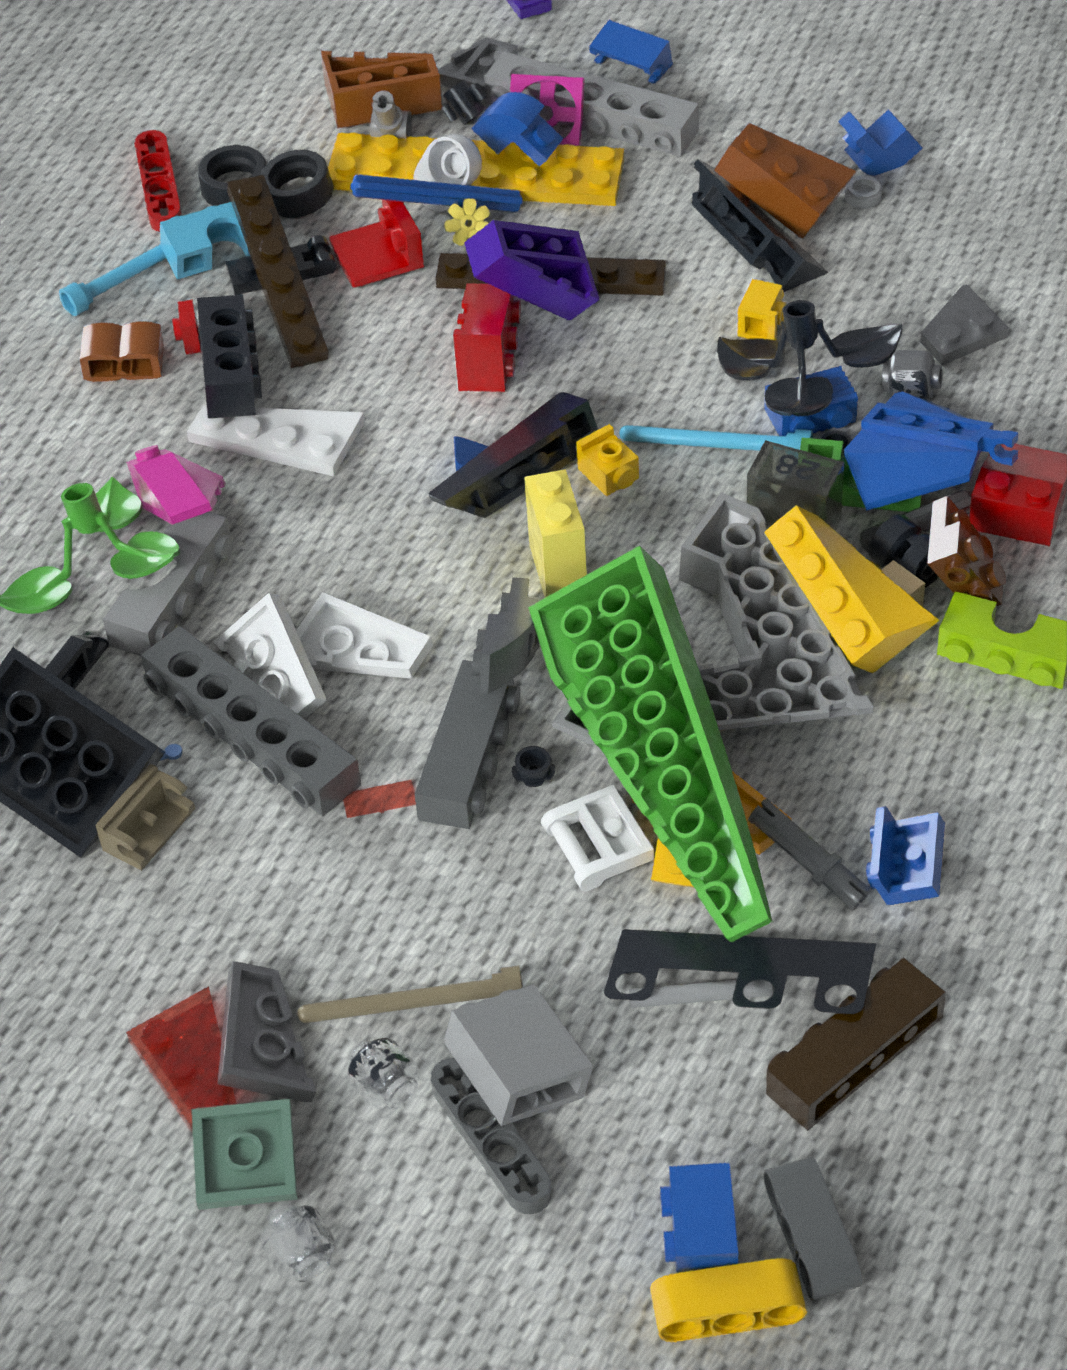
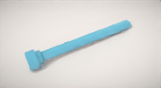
(77, 297)
(709, 438)

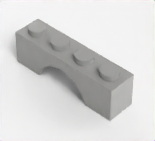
(149, 614)

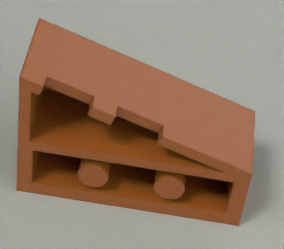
(356, 79)
(783, 177)

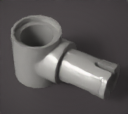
(388, 117)

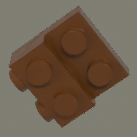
(962, 555)

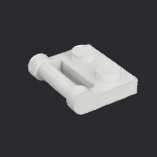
(610, 830)

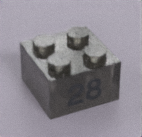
(794, 477)

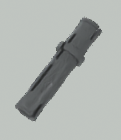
(808, 853)

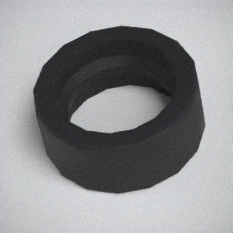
(225, 160)
(292, 166)

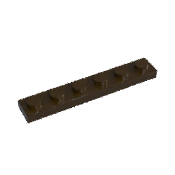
(277, 271)
(609, 274)

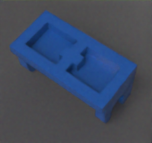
(632, 48)

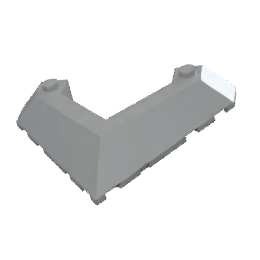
(784, 648)

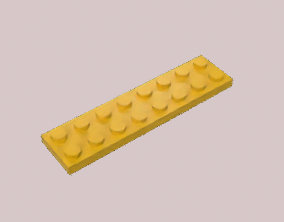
(568, 176)

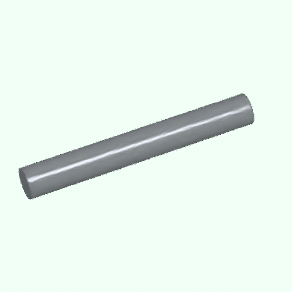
(700, 993)

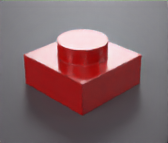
(186, 327)

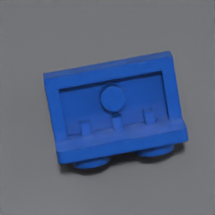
(906, 856)

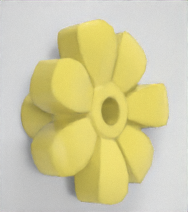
(460, 215)

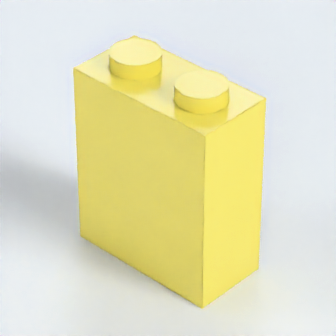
(555, 530)

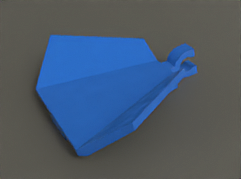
(919, 449)

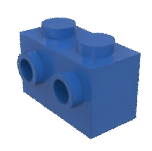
(701, 1215)

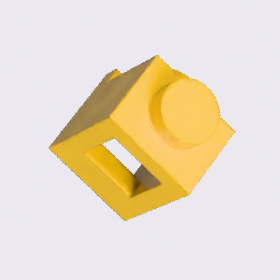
(761, 310)
(607, 461)

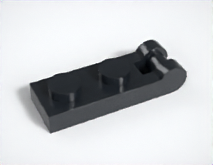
(311, 259)

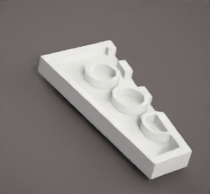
(285, 436)

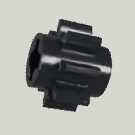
(464, 102)

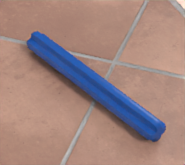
(434, 192)

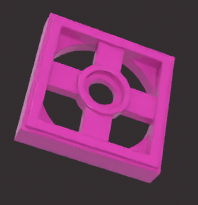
(574, 85)

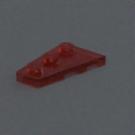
(184, 1054)

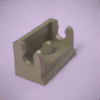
(144, 817)

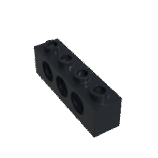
(228, 356)

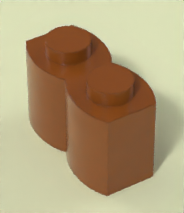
(121, 351)

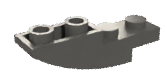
(508, 639)

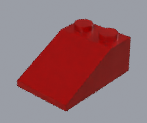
(1020, 498)

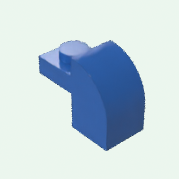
(518, 120)
(880, 146)

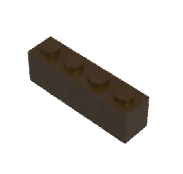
(852, 1048)

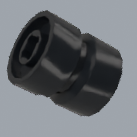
(904, 543)

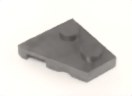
(474, 62)
(962, 327)

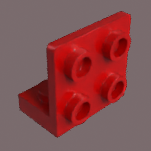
(381, 247)

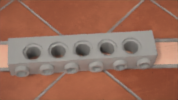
(608, 105)

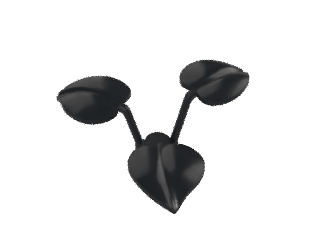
(804, 397)

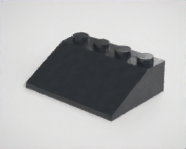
(62, 754)

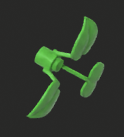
(90, 513)

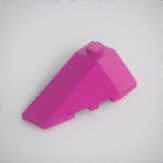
(173, 485)

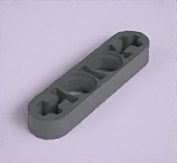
(488, 1136)

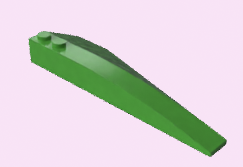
(636, 687)

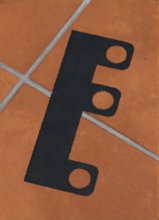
(748, 956)

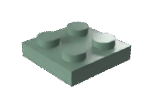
(244, 1154)

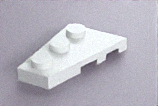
(360, 642)
(273, 655)

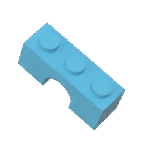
(190, 237)

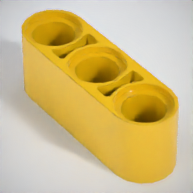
(727, 1299)

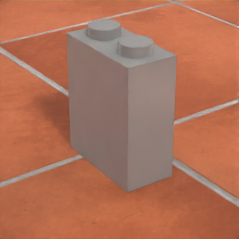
(517, 1054)

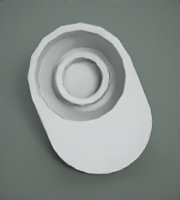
(449, 160)

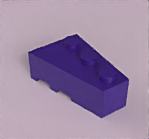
(535, 265)

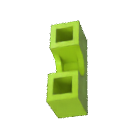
(973, 638)

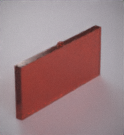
(379, 799)

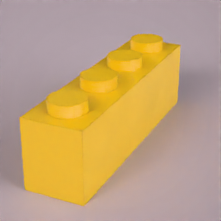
(852, 595)

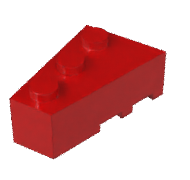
(486, 338)

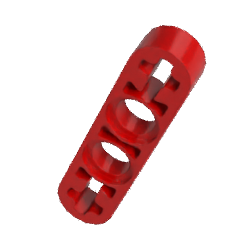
(157, 180)

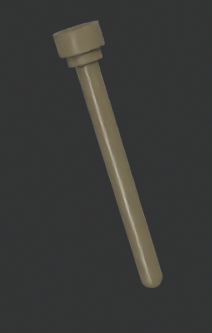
(508, 979)

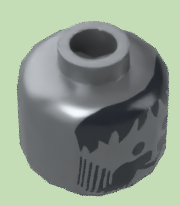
(912, 373)

